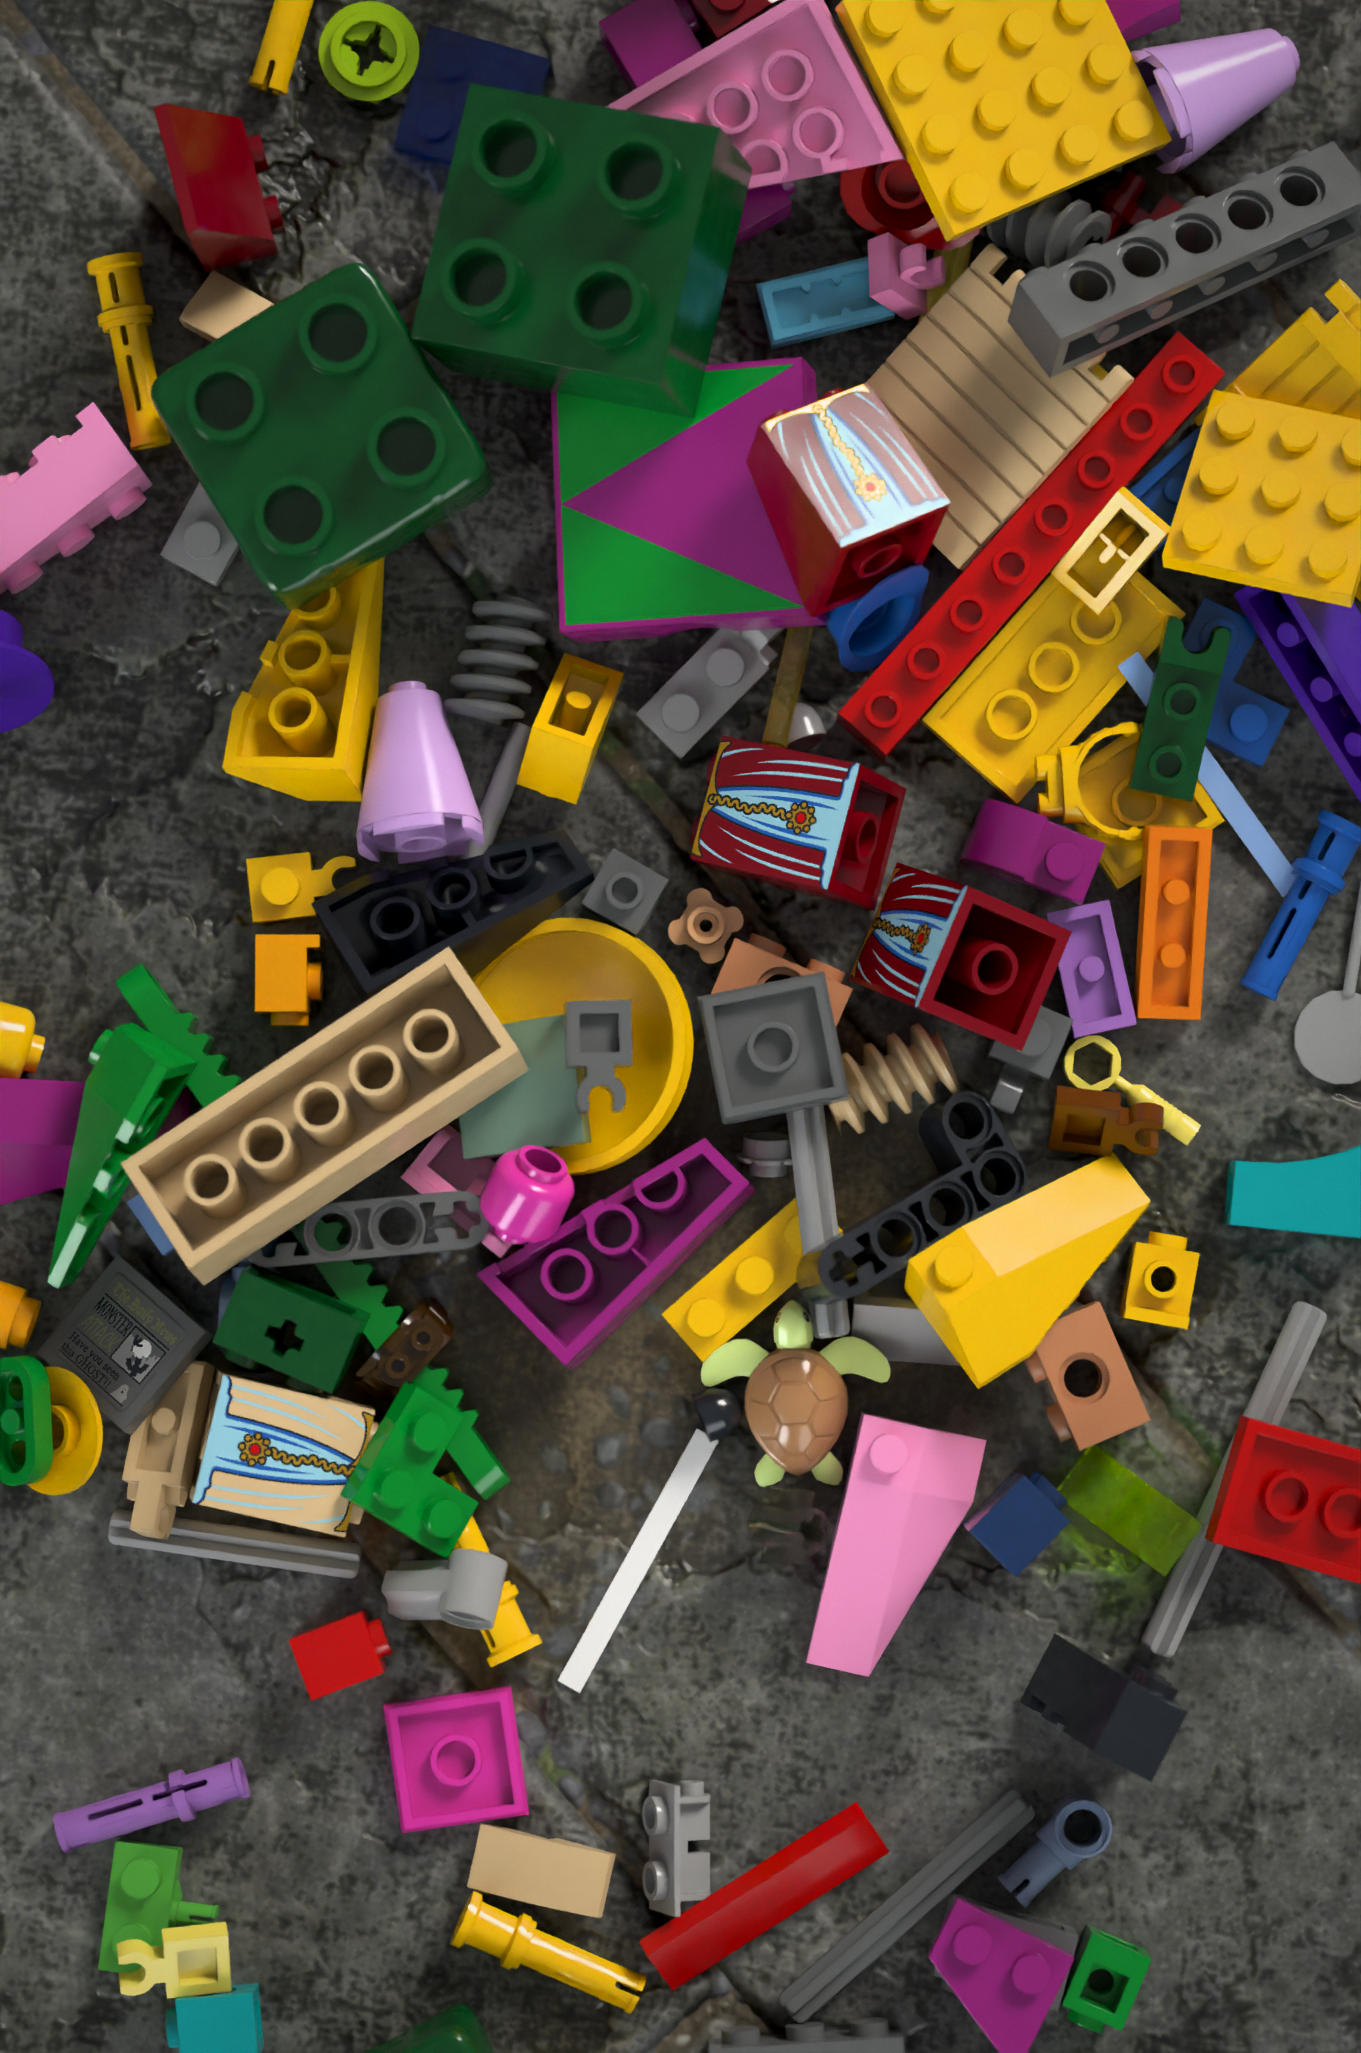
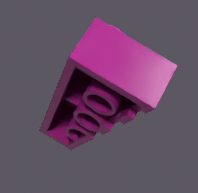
(617, 1252)

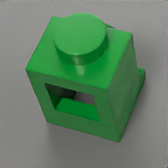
(1127, 1967)

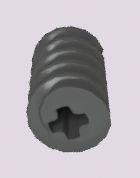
(1050, 230)
(497, 660)

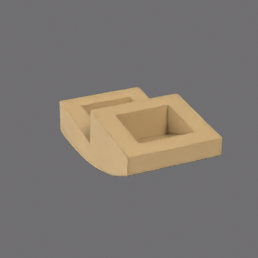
(541, 1870)

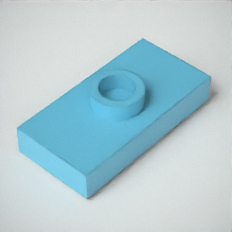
(819, 303)

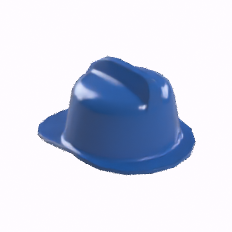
(880, 620)

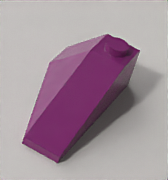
(40, 1133)

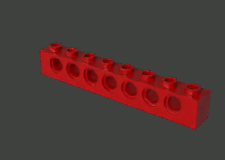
(1029, 547)

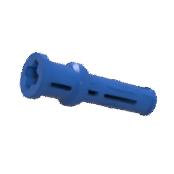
(1317, 878)

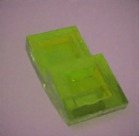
(1128, 1509)

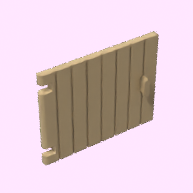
(985, 406)

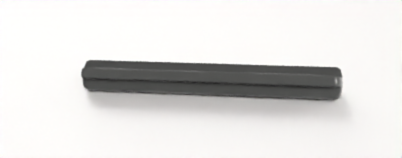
(907, 1906)

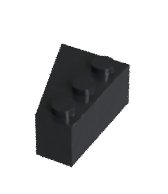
(1108, 1709)

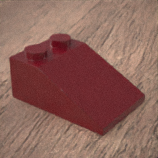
(219, 186)

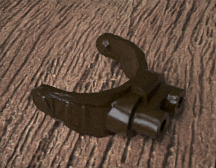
(405, 1351)

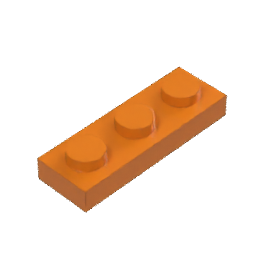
(1172, 922)

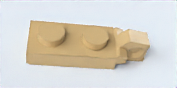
(165, 1452)

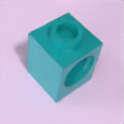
(217, 2022)

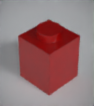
(341, 1653)

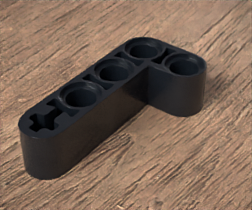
(909, 1216)

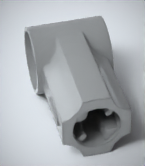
(452, 1590)

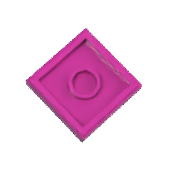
(456, 1759)

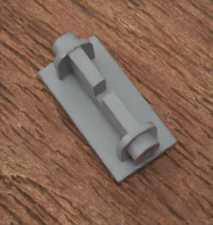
(671, 1818)

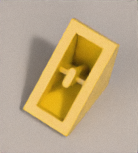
(1111, 550)

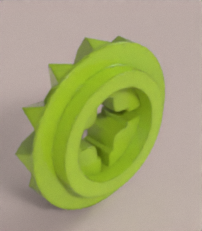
(357, 25)

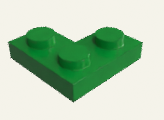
(397, 1477)

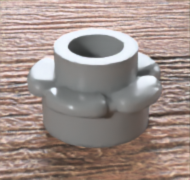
(766, 1153)

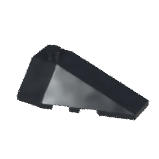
(473, 905)

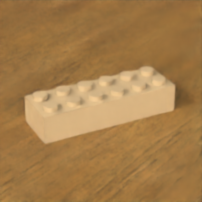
(325, 1116)

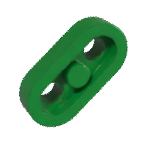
(24, 1421)

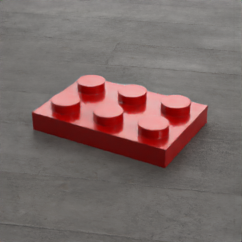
(1291, 1499)

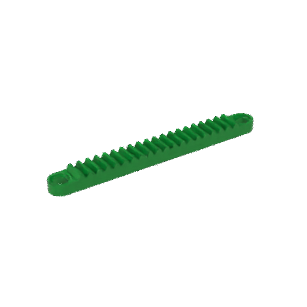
(346, 1278)

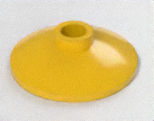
(75, 1434)

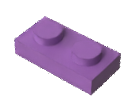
(1093, 971)

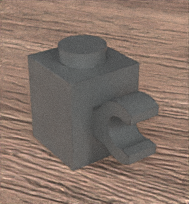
(1034, 1060)

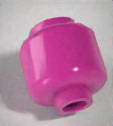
(527, 1194)

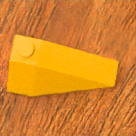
(315, 697)
(1015, 1270)

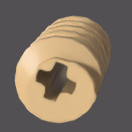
(894, 1077)

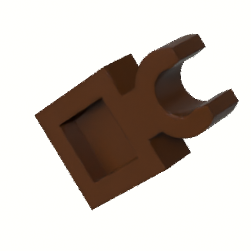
(1094, 1122)

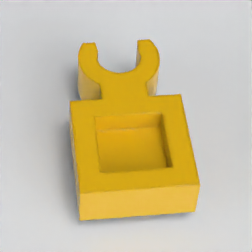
(287, 885)

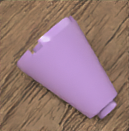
(1214, 87)
(415, 782)

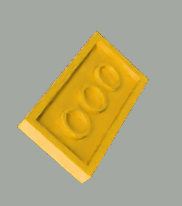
(1045, 679)

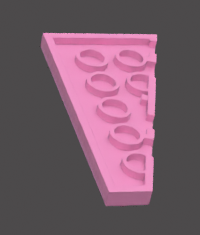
(781, 96)

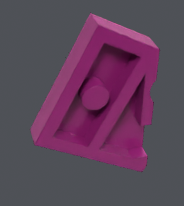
(999, 1973)

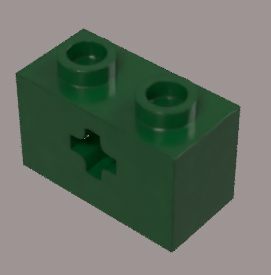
(324, 1323)

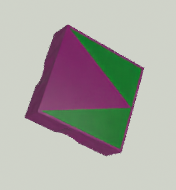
(665, 515)

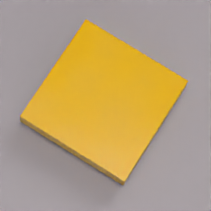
(1106, 795)

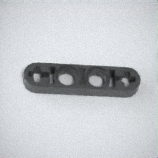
(366, 1236)

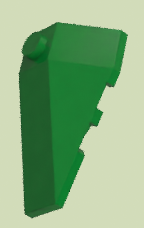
(120, 1113)

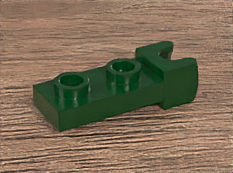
(1178, 713)

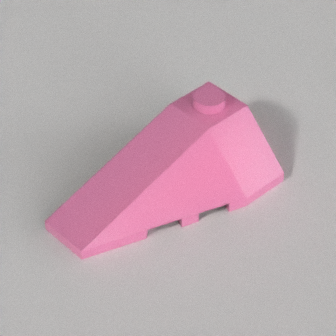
(894, 1521)

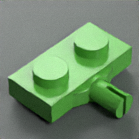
(145, 1899)

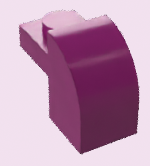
(1031, 850)

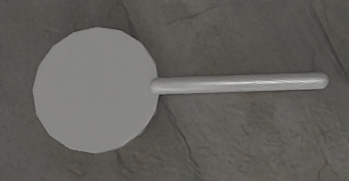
(1330, 1025)

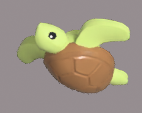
(796, 1394)

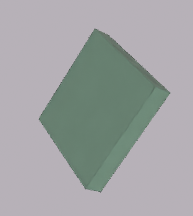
(536, 1105)

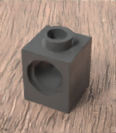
(625, 893)

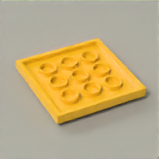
(1003, 98)

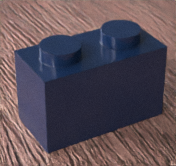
(1018, 1520)

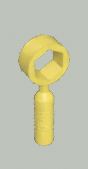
(1174, 1121)

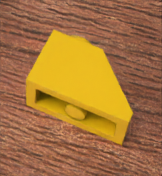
(569, 728)

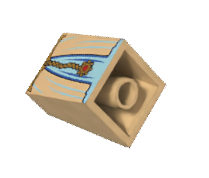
(280, 1453)

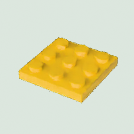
(1272, 500)

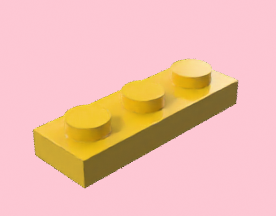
(740, 1285)

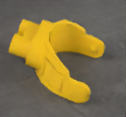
(1061, 784)

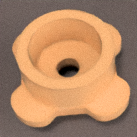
(688, 931)

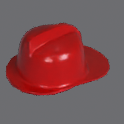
(891, 201)

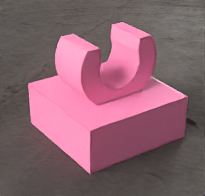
(902, 275)

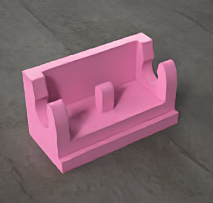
(443, 1169)

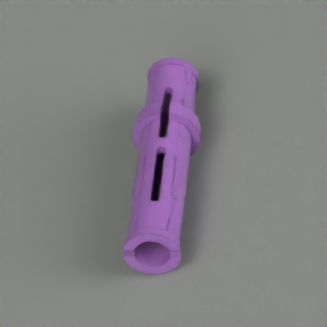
(127, 1812)

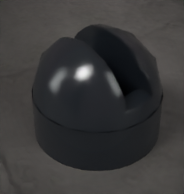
(718, 1411)

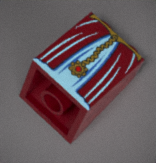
(844, 495)
(797, 821)
(960, 955)

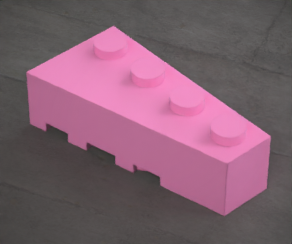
(63, 496)

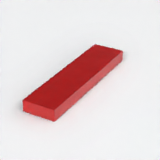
(764, 1896)

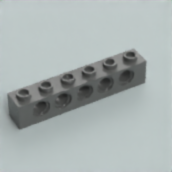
(1187, 258)

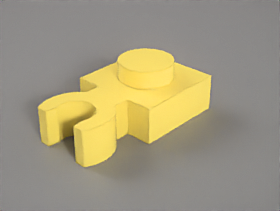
(188, 1962)

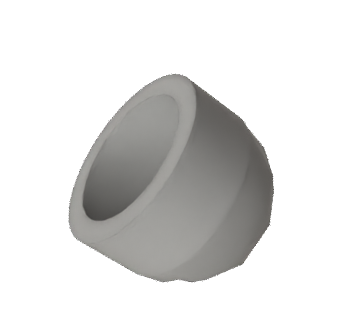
(806, 729)

